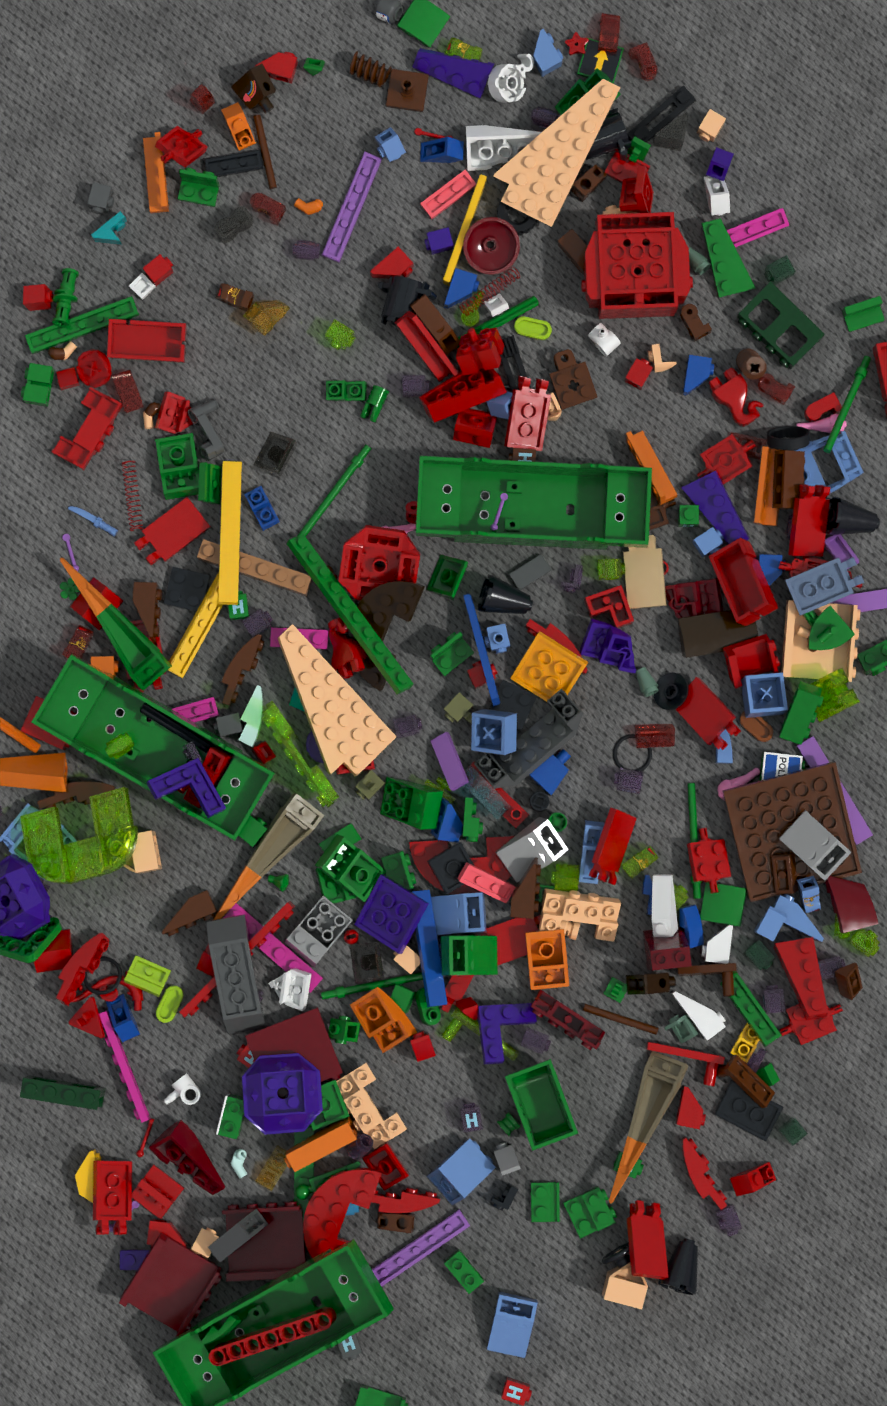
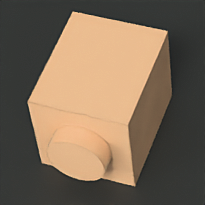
(711, 126)
(408, 959)
(203, 1240)

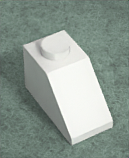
(717, 196)
(718, 947)

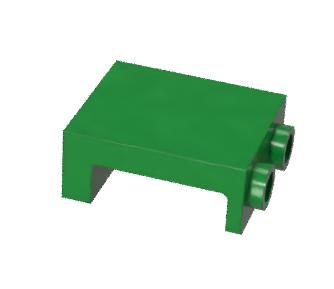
(374, 1397)

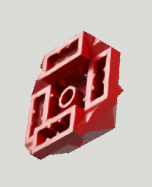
(374, 544)

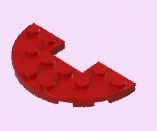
(425, 850)
(329, 1206)

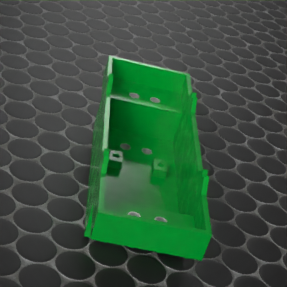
(536, 504)
(155, 747)
(338, 1279)

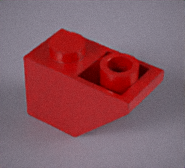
(422, 1046)
(753, 1179)
(167, 1228)

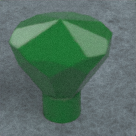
(280, 881)

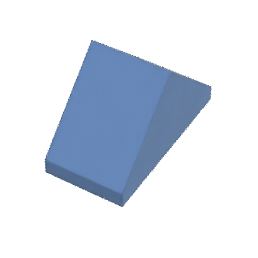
(770, 923)

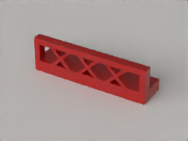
(425, 346)

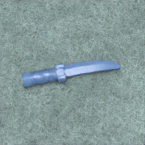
(97, 521)

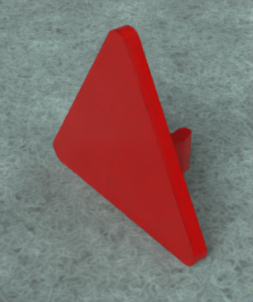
(88, 1019)

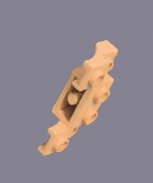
(580, 908)
(364, 1110)

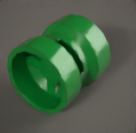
(558, 821)

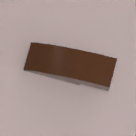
(574, 248)

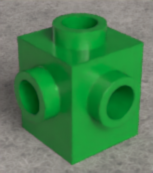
(343, 1030)

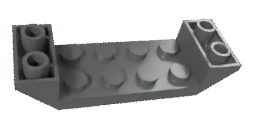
(534, 745)
(235, 974)

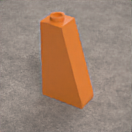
(35, 772)
(321, 1144)

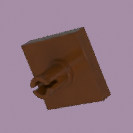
(407, 90)

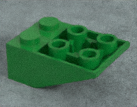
(411, 803)
(469, 955)

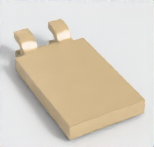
(645, 576)

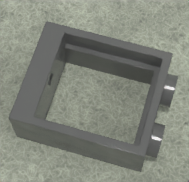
(237, 1235)

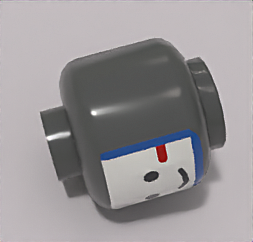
(388, 10)

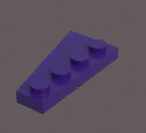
(459, 72)
(716, 506)

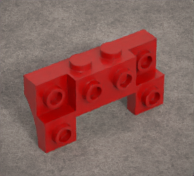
(92, 432)

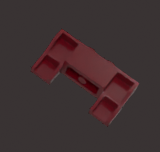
(568, 1019)

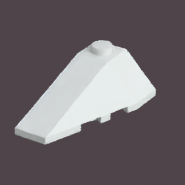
(494, 145)

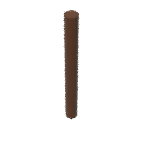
(265, 152)
(620, 1019)

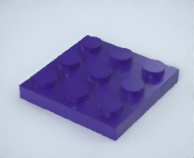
(391, 914)

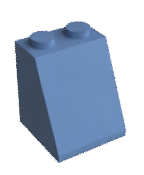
(461, 1171)

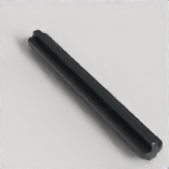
(175, 727)

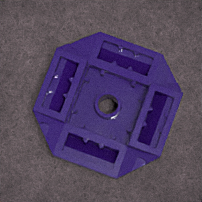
(22, 899)
(261, 1100)

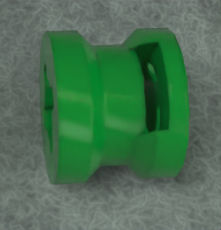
(508, 1124)

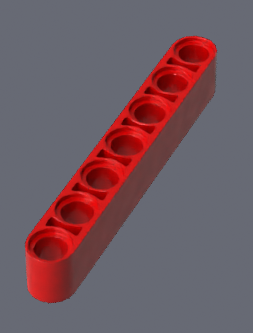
(266, 1342)

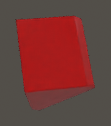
(263, 753)
(468, 1007)

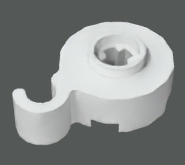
(507, 80)

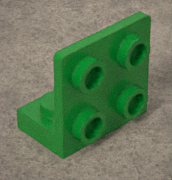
(198, 187)
(451, 653)
(874, 659)
(397, 869)

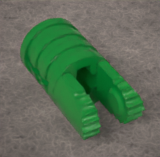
(376, 400)

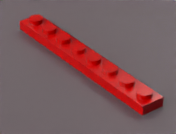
(258, 940)

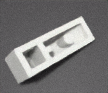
(663, 906)
(703, 1018)

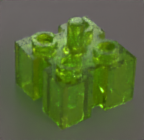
(836, 694)

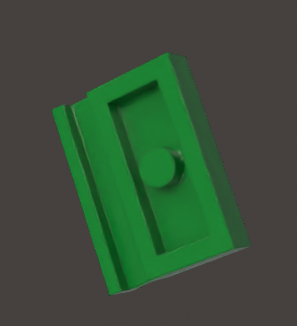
(209, 483)
(545, 1202)

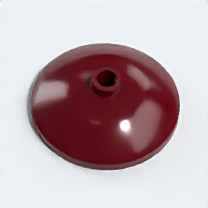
(502, 253)

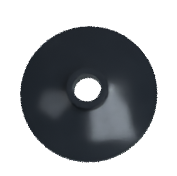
(667, 685)

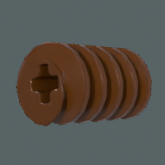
(369, 70)
(751, 363)

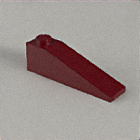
(184, 1150)

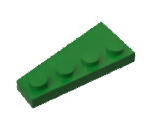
(726, 265)

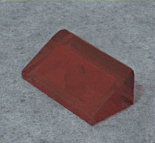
(655, 735)

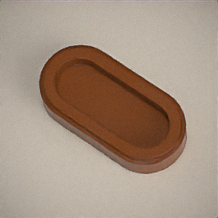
(756, 727)

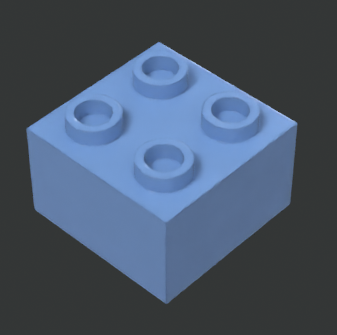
(764, 695)
(494, 731)

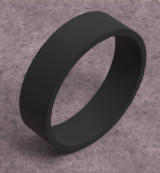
(799, 438)

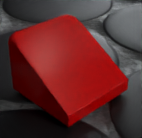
(67, 378)

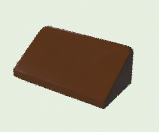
(785, 873)
(848, 981)

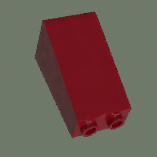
(666, 951)

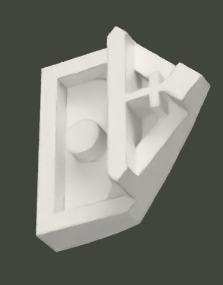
(293, 988)

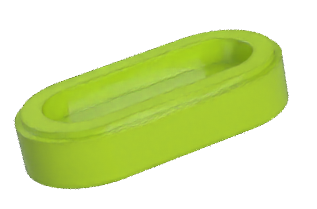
(532, 328)
(169, 1004)

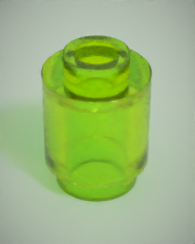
(119, 745)

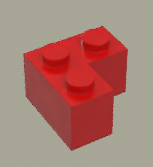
(610, 601)

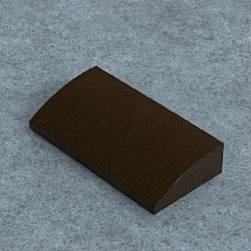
(711, 633)

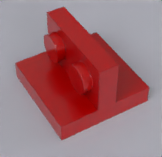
(637, 192)
(475, 427)
(157, 1191)

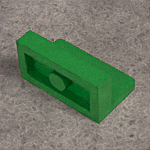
(863, 314)

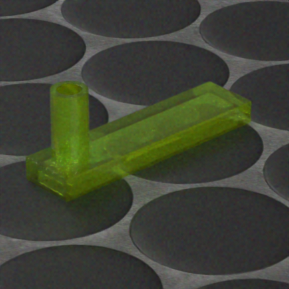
(462, 1019)

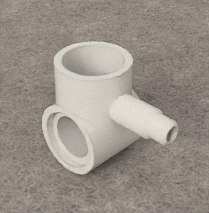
(604, 339)
(181, 1087)

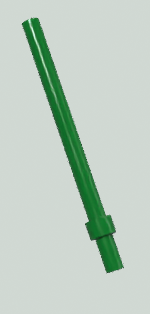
(860, 375)
(356, 462)
(693, 832)
(341, 991)

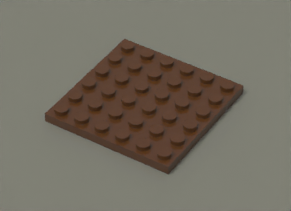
(768, 807)

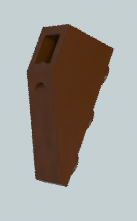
(435, 324)
(146, 602)
(524, 896)
(195, 908)

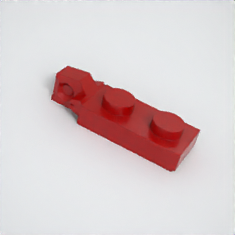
(456, 989)

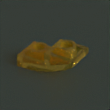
(273, 1169)

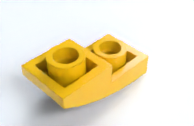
(745, 1043)

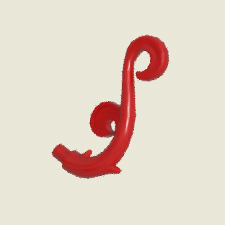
(101, 985)

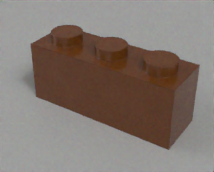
(787, 478)

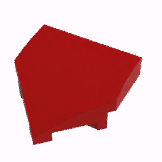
(173, 413)

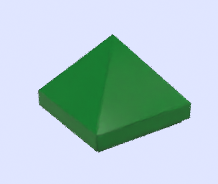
(313, 66)

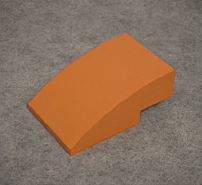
(547, 959)
(382, 1019)

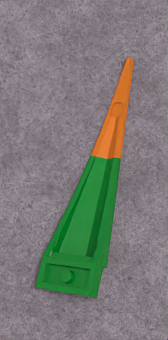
(135, 650)

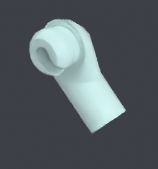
(237, 1162)

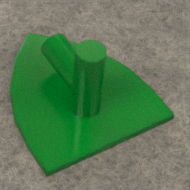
(829, 631)

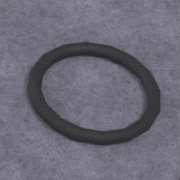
(615, 753)
(113, 987)

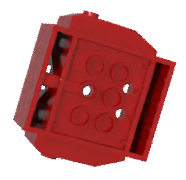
(611, 266)

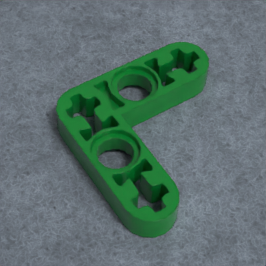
(30, 950)

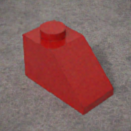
(281, 66)
(395, 264)
(689, 1111)

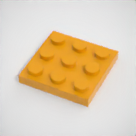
(548, 668)

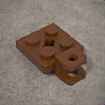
(570, 371)

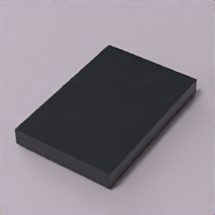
(746, 1114)

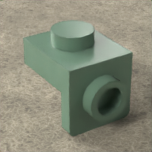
(682, 1027)

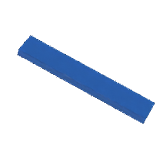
(481, 649)
(430, 955)

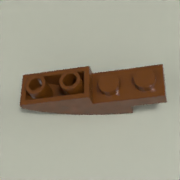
(243, 661)
(81, 790)

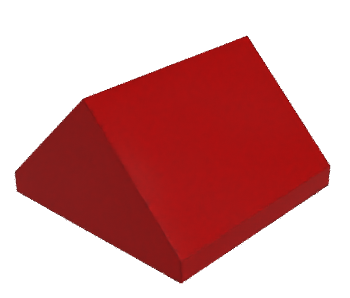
(82, 608)
(56, 954)
(388, 1162)

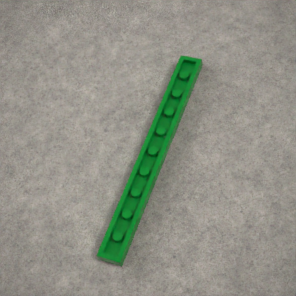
(350, 614)

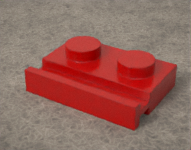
(622, 169)

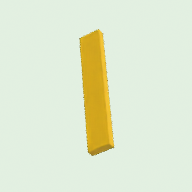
(465, 226)
(196, 631)

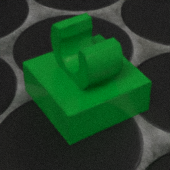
(638, 150)
(616, 989)

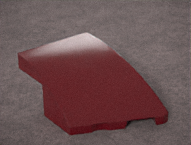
(699, 597)
(851, 904)

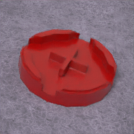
(94, 368)

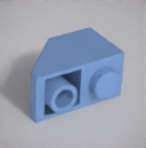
(545, 55)

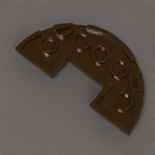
(378, 608)

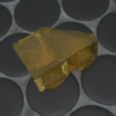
(265, 315)

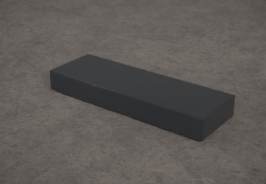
(234, 163)

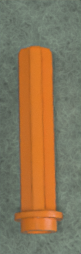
(19, 736)

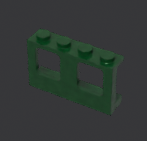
(789, 316)
(62, 1092)

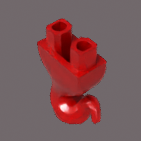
(734, 395)
(346, 651)

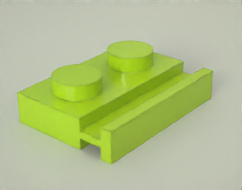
(147, 976)

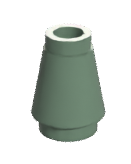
(698, 262)
(646, 682)

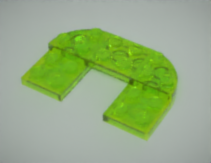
(286, 735)
(85, 858)

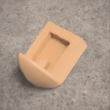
(654, 356)
(554, 409)

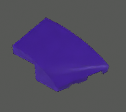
(608, 645)

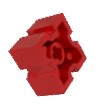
(479, 350)

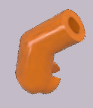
(309, 208)

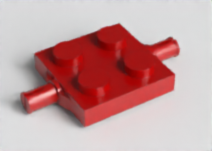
(181, 146)
(727, 458)
(708, 860)
(810, 1029)

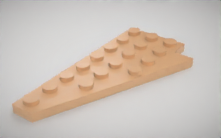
(550, 163)
(338, 717)

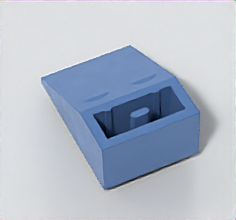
(459, 913)
(512, 1324)

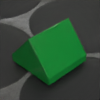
(768, 1074)

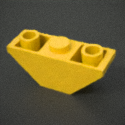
(84, 1175)

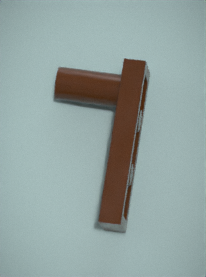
(725, 969)
(747, 1080)

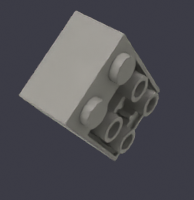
(535, 840)
(815, 845)
(318, 931)

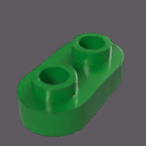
(425, 1011)

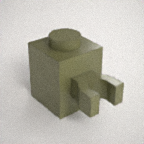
(458, 709)
(369, 785)

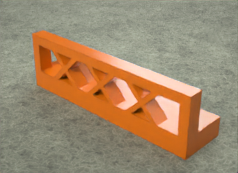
(155, 175)
(647, 458)
(764, 512)

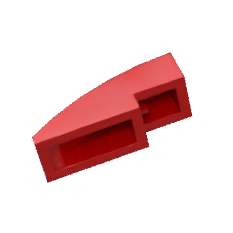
(215, 766)

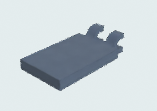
(822, 584)

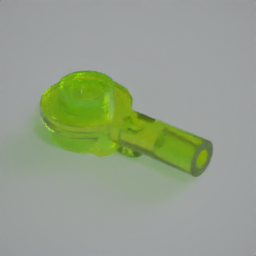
(473, 318)

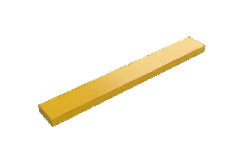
(230, 533)

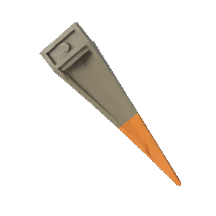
(287, 830)
(658, 1088)

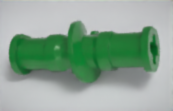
(64, 297)

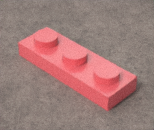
(448, 194)
(486, 882)

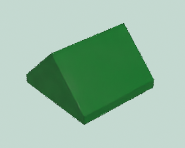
(447, 576)

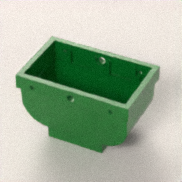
(541, 1104)

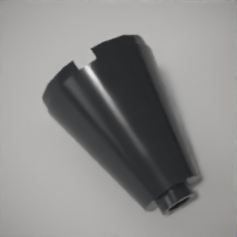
(849, 518)
(503, 598)
(682, 1268)

